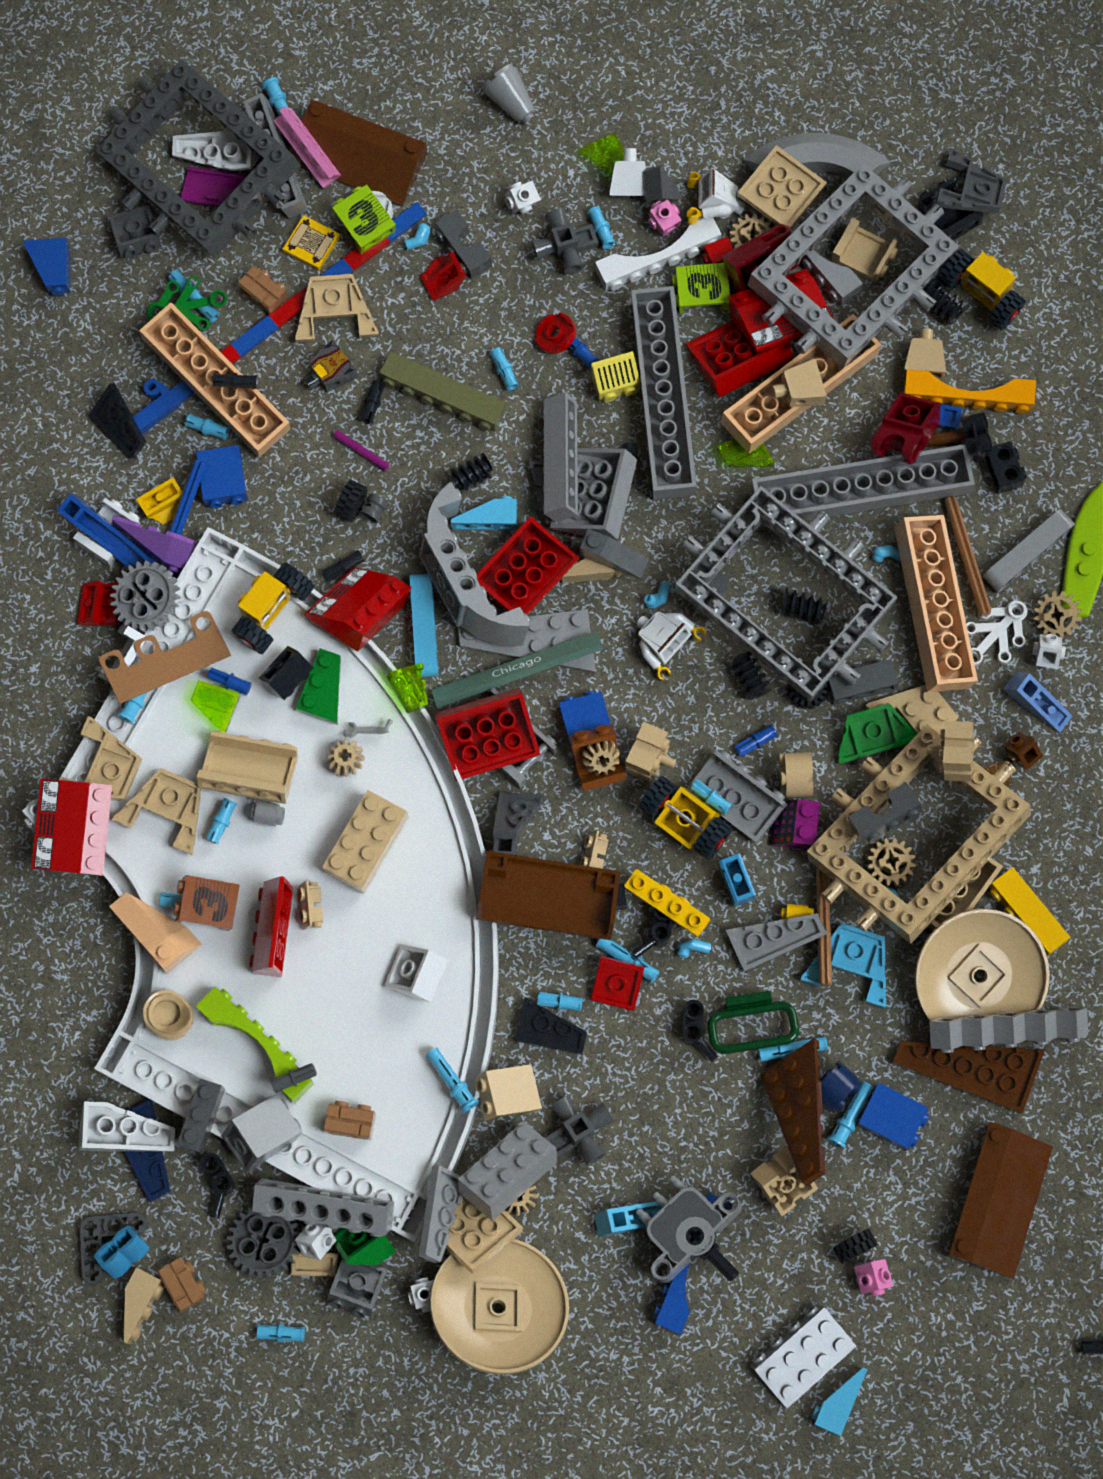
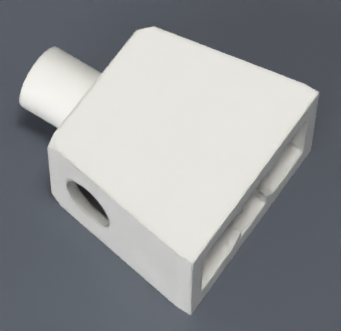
(628, 176)

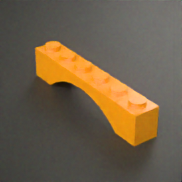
(1015, 395)

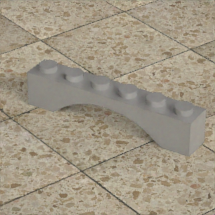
(838, 280)

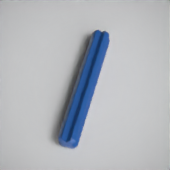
(187, 497)

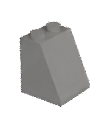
(261, 1132)

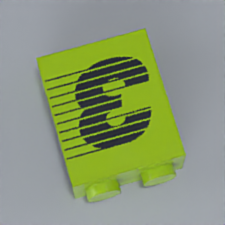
(364, 218)
(701, 286)

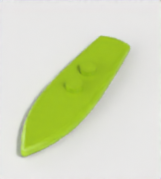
(1085, 554)

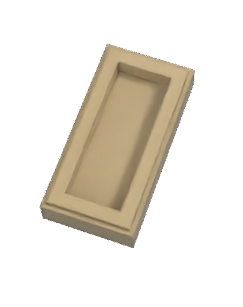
(312, 1267)

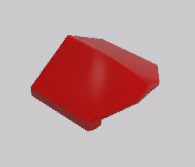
(443, 276)

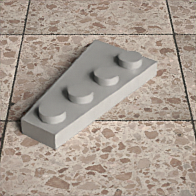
(768, 940)
(439, 1213)

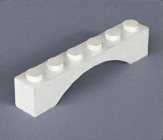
(620, 269)

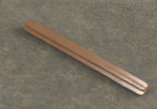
(967, 556)
(824, 942)

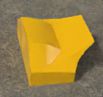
(161, 501)

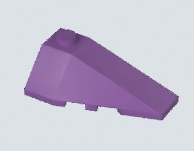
(169, 549)

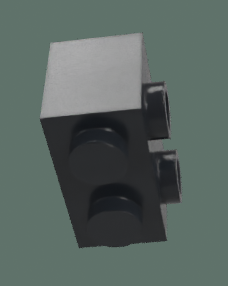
(286, 673)

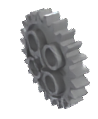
(159, 582)

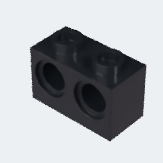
(999, 468)

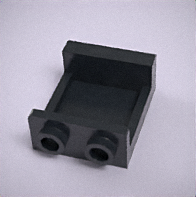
(954, 221)

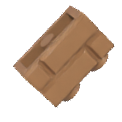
(262, 290)
(350, 1121)
(182, 1284)

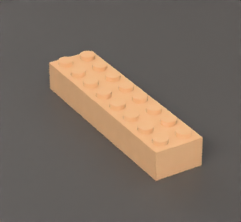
(195, 362)
(761, 415)
(935, 603)

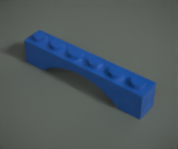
(103, 532)
(675, 1310)

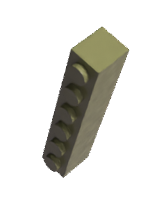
(443, 392)

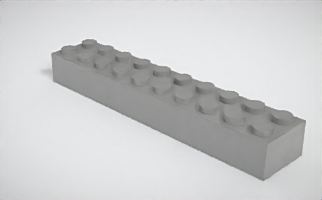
(663, 393)
(872, 483)

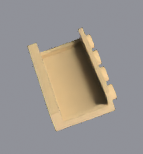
(248, 767)

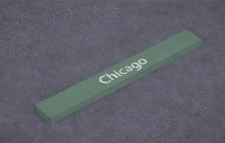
(517, 669)

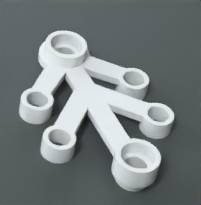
(999, 630)

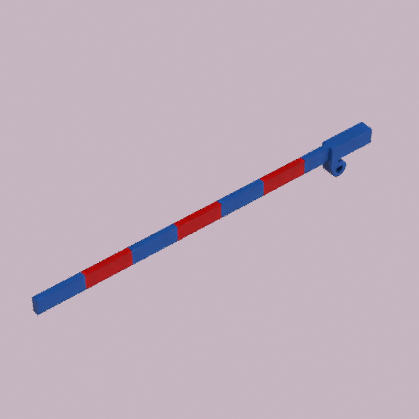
(168, 401)

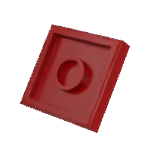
(617, 983)

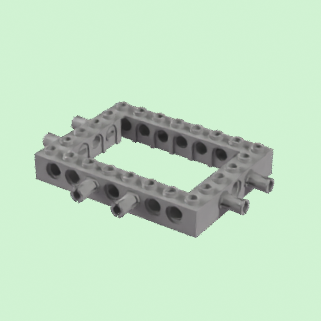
(817, 326)
(806, 540)

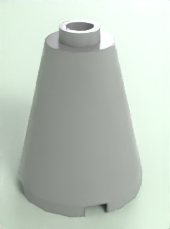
(510, 94)

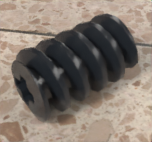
(944, 303)
(472, 472)
(803, 606)
(749, 676)

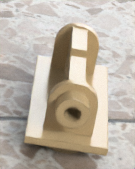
(594, 844)
(309, 915)

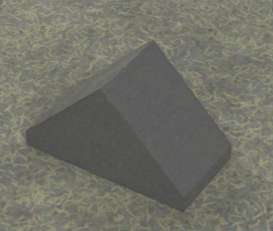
(660, 186)

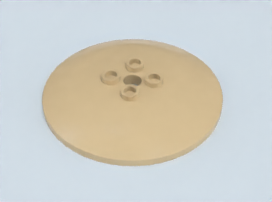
(984, 940)
(532, 1316)

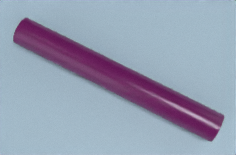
(361, 450)

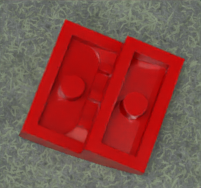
(96, 605)

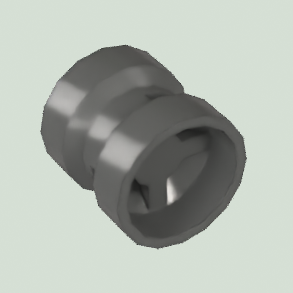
(374, 507)

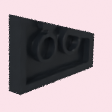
(117, 421)
(547, 1030)

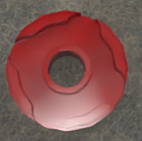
(562, 340)

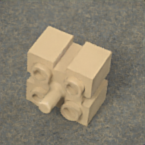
(955, 751)
(648, 753)
(781, 1182)

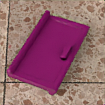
(210, 185)

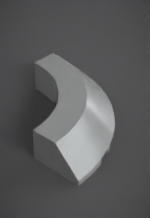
(823, 154)

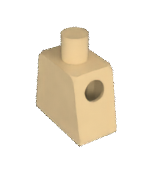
(926, 355)
(801, 385)

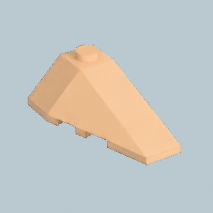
(158, 933)

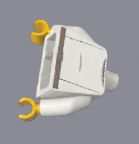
(716, 196)
(664, 636)

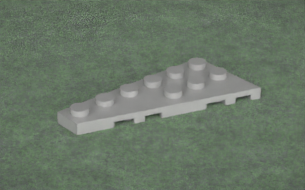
(543, 633)

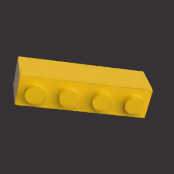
(1027, 907)

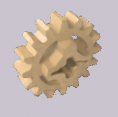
(742, 235)
(1048, 616)
(881, 864)

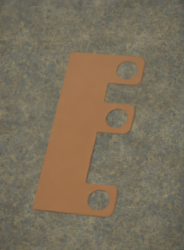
(165, 666)

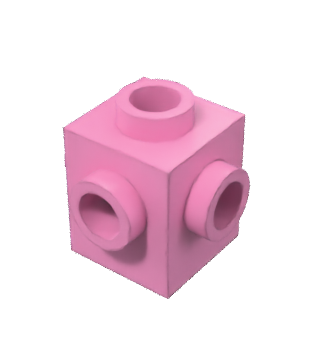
(664, 217)
(873, 1277)

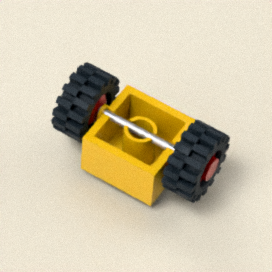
(987, 283)
(265, 602)
(685, 817)

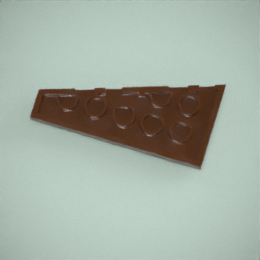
(991, 1074)
(797, 1103)

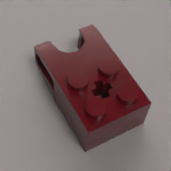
(749, 256)
(907, 427)

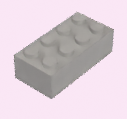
(507, 1170)

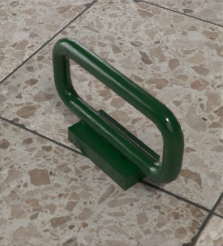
(749, 1005)

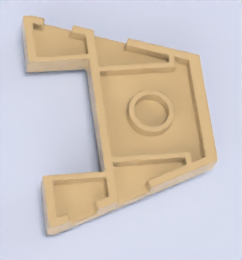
(334, 298)
(920, 708)
(113, 763)
(171, 799)

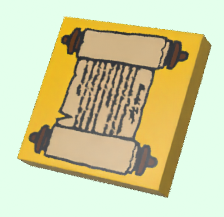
(311, 242)

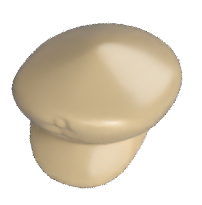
(167, 1015)

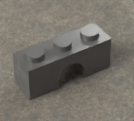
(471, 258)
(870, 826)

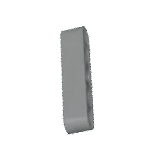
(1029, 550)

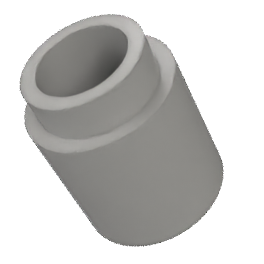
(268, 813)

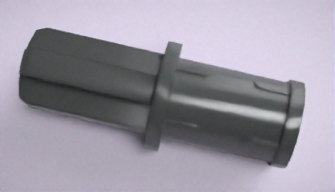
(293, 1077)

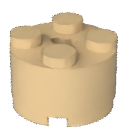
(796, 774)

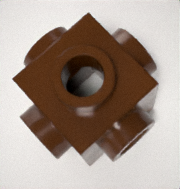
(1022, 751)

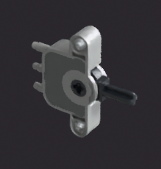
(677, 1223)

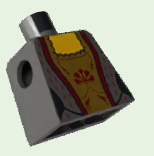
(330, 368)

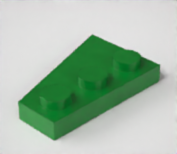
(321, 689)

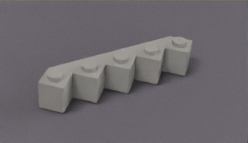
(1008, 1028)

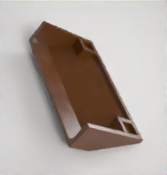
(365, 151)
(548, 895)
(1000, 1200)

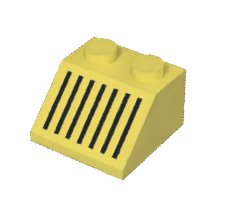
(615, 377)

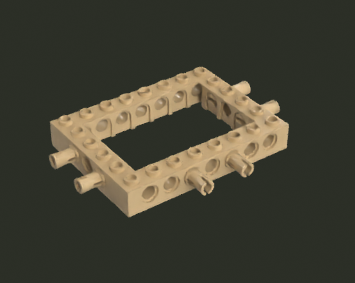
(912, 918)

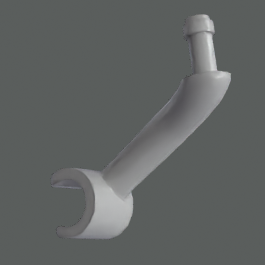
(368, 730)

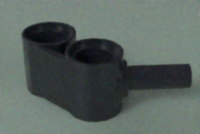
(979, 439)
(658, 924)
(696, 1023)
(214, 1176)

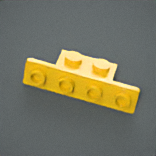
(666, 902)

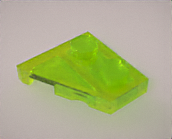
(604, 152)
(735, 455)
(409, 687)
(215, 704)

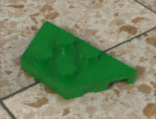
(873, 732)

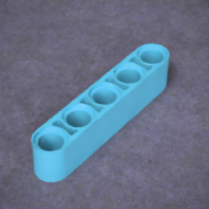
(424, 623)

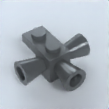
(565, 241)
(579, 1130)

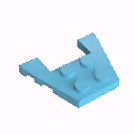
(858, 954)

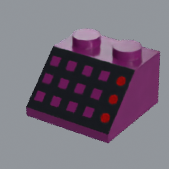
(796, 825)

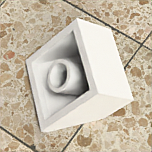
(416, 972)

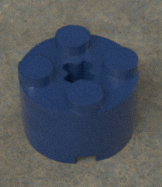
(837, 1085)

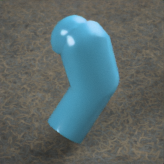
(420, 238)
(886, 551)
(660, 598)

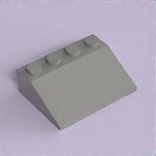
(602, 491)

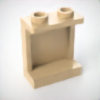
(864, 252)
(507, 1092)

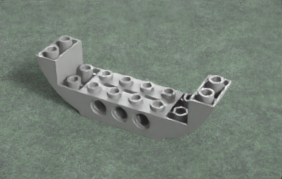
(458, 582)

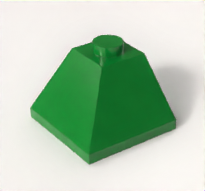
(362, 1247)

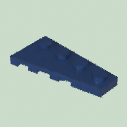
(149, 1165)

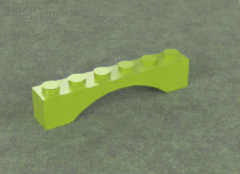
(222, 1012)

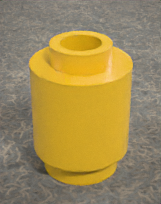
(794, 910)

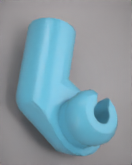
(693, 945)

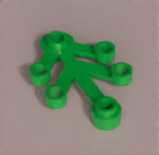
(184, 305)

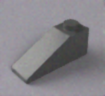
(612, 554)

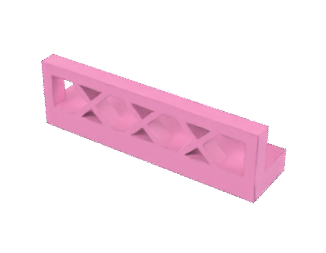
(306, 147)

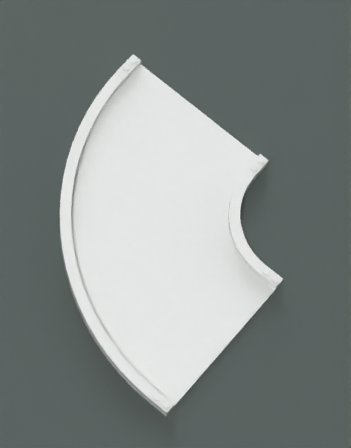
(332, 989)

